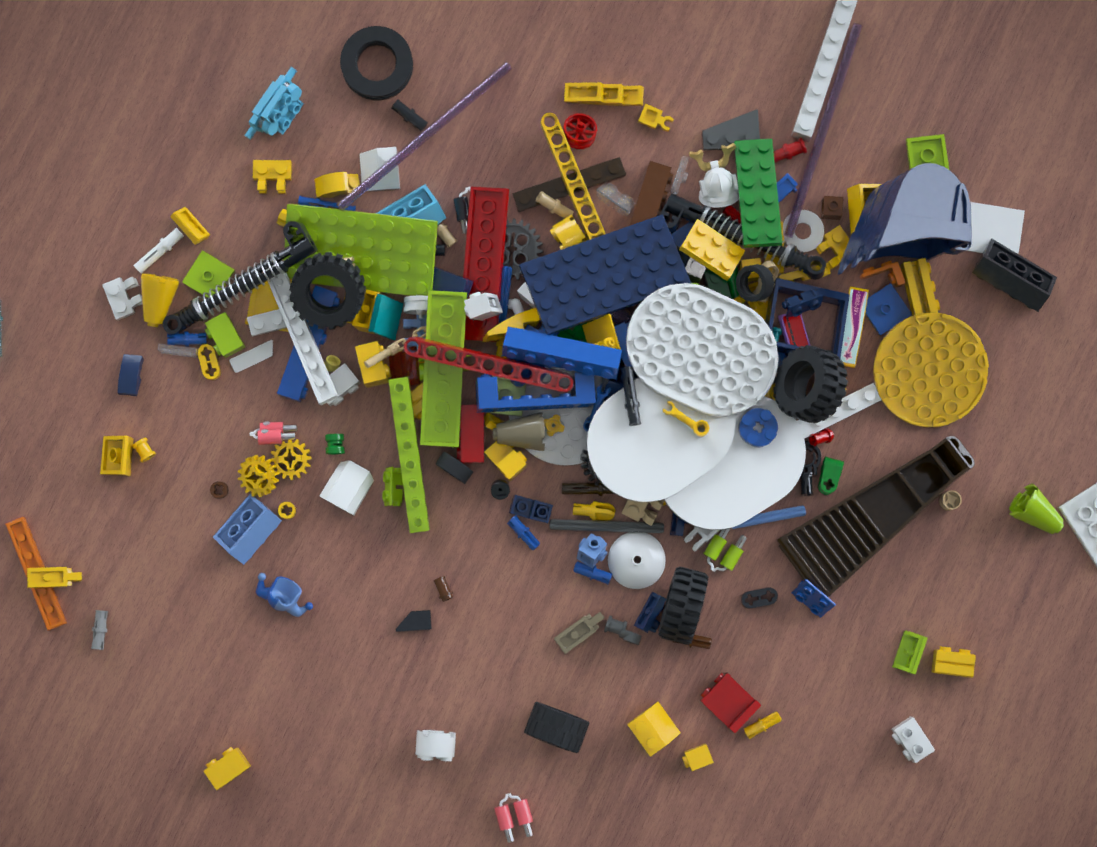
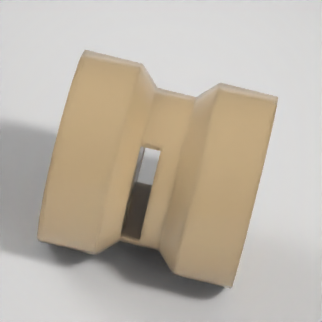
(951, 497)

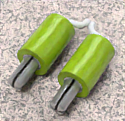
(732, 555)

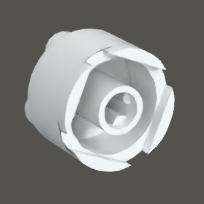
(435, 744)

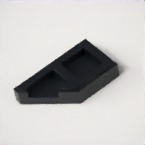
(416, 621)

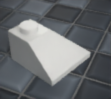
(372, 161)

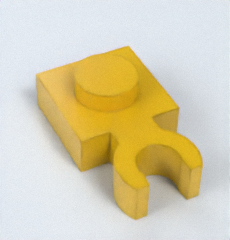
(652, 117)

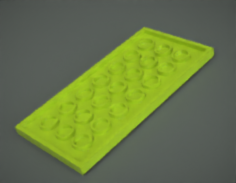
(389, 250)

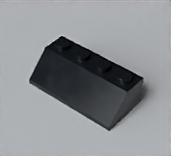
(1014, 275)

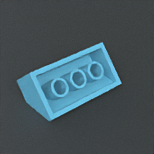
(417, 204)

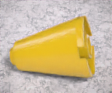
(157, 297)

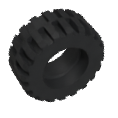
(312, 310)
(827, 387)
(683, 605)

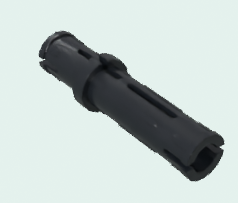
(634, 418)

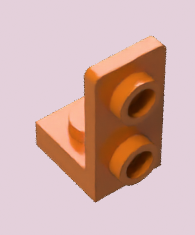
(895, 275)

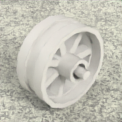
(416, 305)

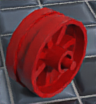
(579, 131)

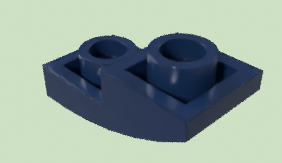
(129, 375)
(530, 509)

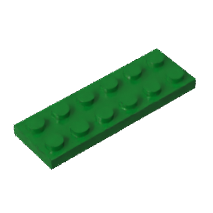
(758, 193)

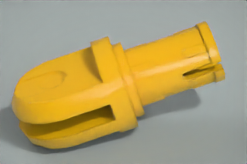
(596, 510)

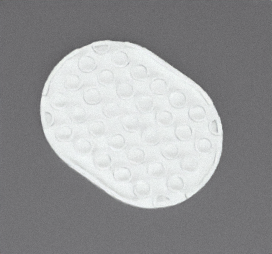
(702, 349)
(657, 455)
(746, 477)

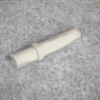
(162, 247)

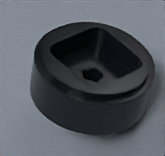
(500, 489)

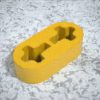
(213, 361)

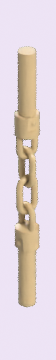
(391, 349)

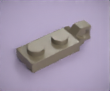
(578, 632)

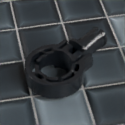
(806, 477)

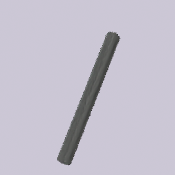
(609, 526)

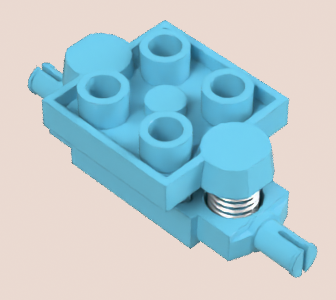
(276, 107)

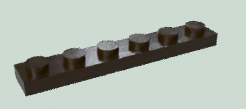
(556, 188)

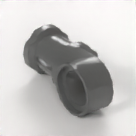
(619, 628)

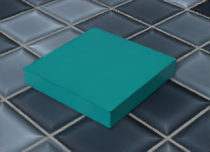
(385, 317)

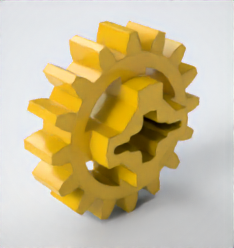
(299, 459)
(259, 467)

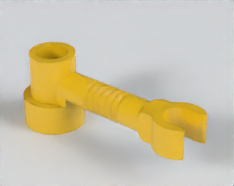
(688, 421)

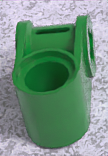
(831, 472)

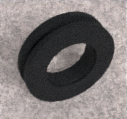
(370, 37)

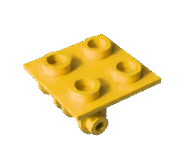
(601, 332)

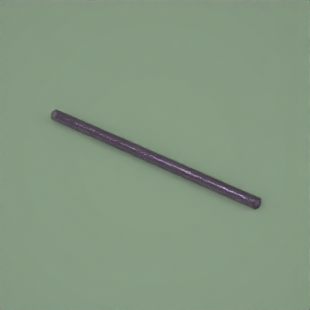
(822, 131)
(424, 136)

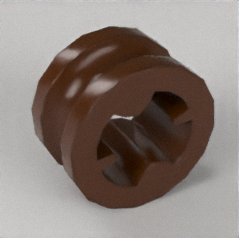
(213, 489)

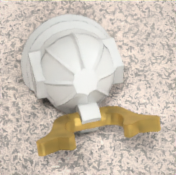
(719, 186)

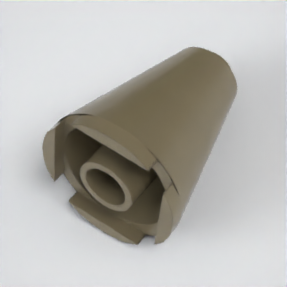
(522, 432)

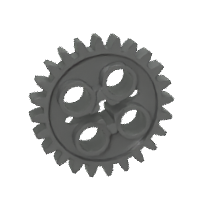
(530, 249)

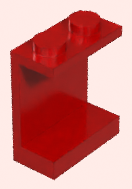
(729, 702)

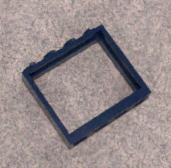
(830, 296)

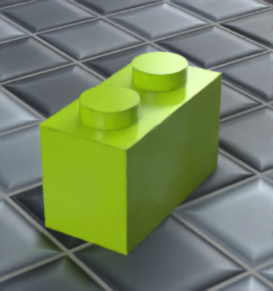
(224, 334)

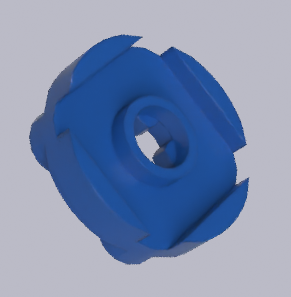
(752, 436)

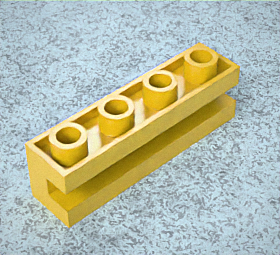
(919, 287)

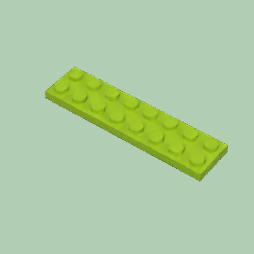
(441, 381)

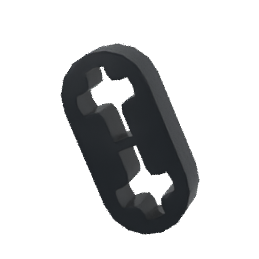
(760, 602)

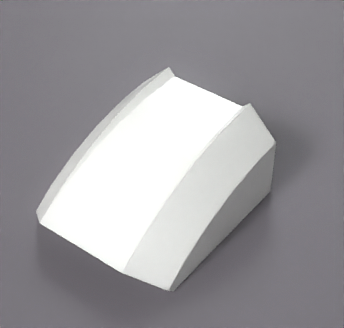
(348, 486)

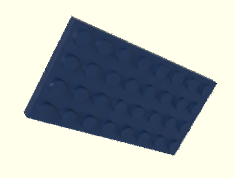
(603, 274)

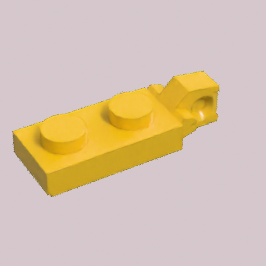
(797, 274)
(51, 577)

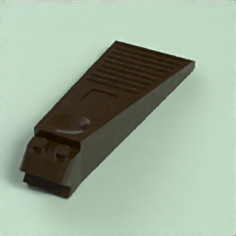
(853, 531)

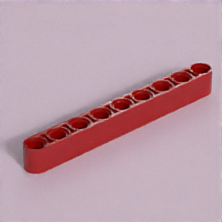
(479, 366)

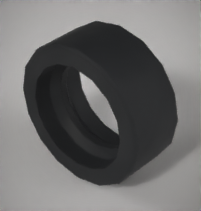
(743, 287)
(454, 467)

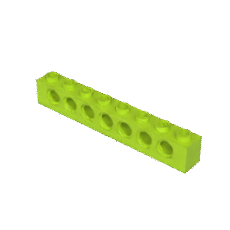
(409, 454)

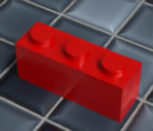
(471, 436)

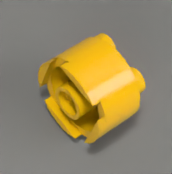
(568, 232)

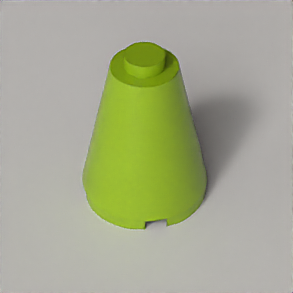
(1036, 510)

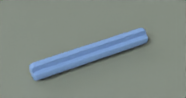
(774, 516)

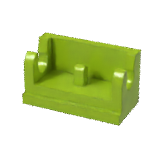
(909, 652)

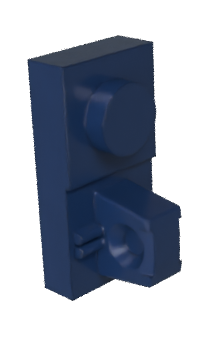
(646, 620)

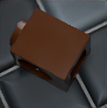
(832, 207)

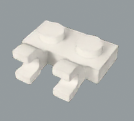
(118, 297)

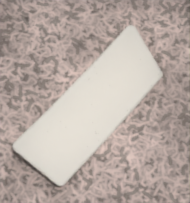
(252, 356)

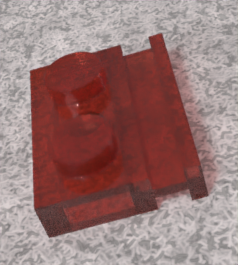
(405, 365)

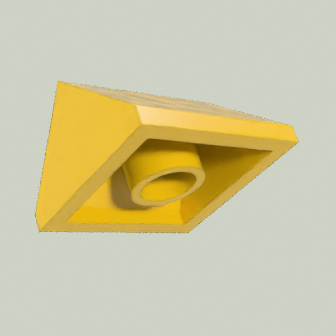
(116, 455)

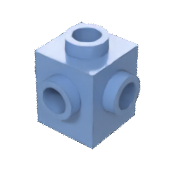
(592, 550)

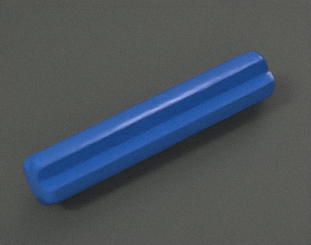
(505, 290)

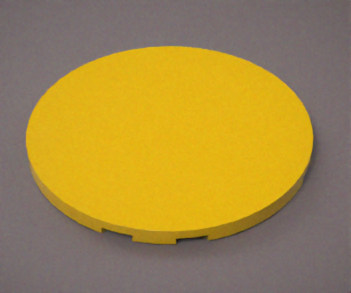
(931, 369)

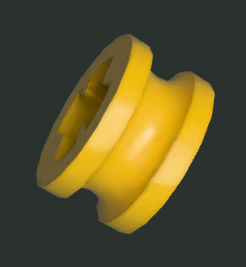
(290, 505)

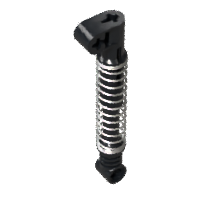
(789, 255)
(246, 281)

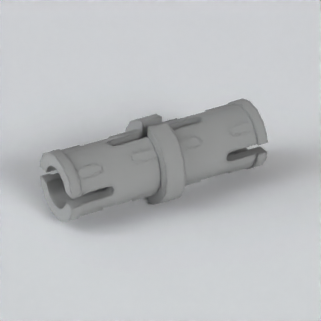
(99, 629)

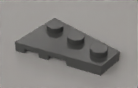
(739, 128)

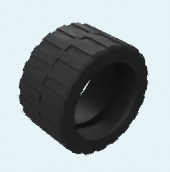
(556, 727)

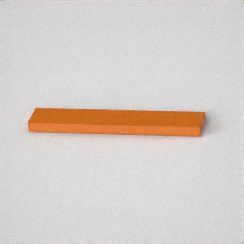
(30, 558)

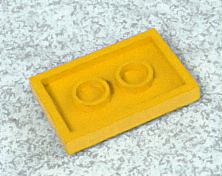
(712, 249)

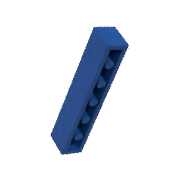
(562, 353)
(295, 378)

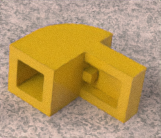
(335, 183)

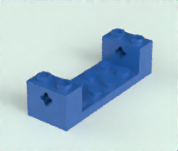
(487, 396)

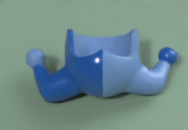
(282, 595)

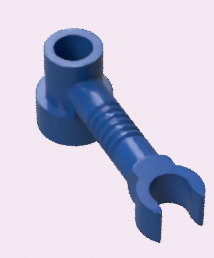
(599, 401)

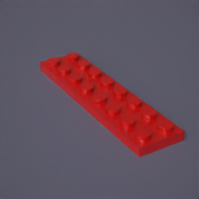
(485, 250)

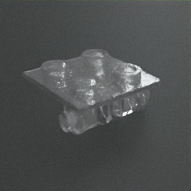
(609, 192)

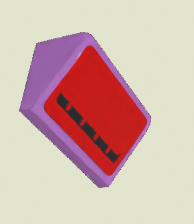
(794, 330)

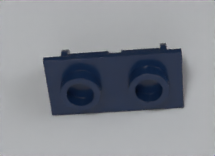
(810, 301)

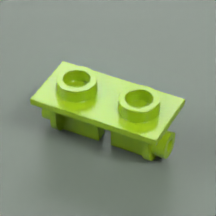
(392, 477)

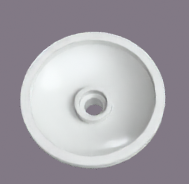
(622, 562)

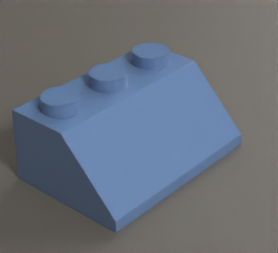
(247, 529)

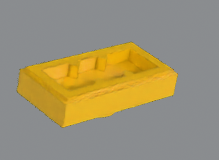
(190, 225)

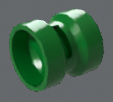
(334, 444)

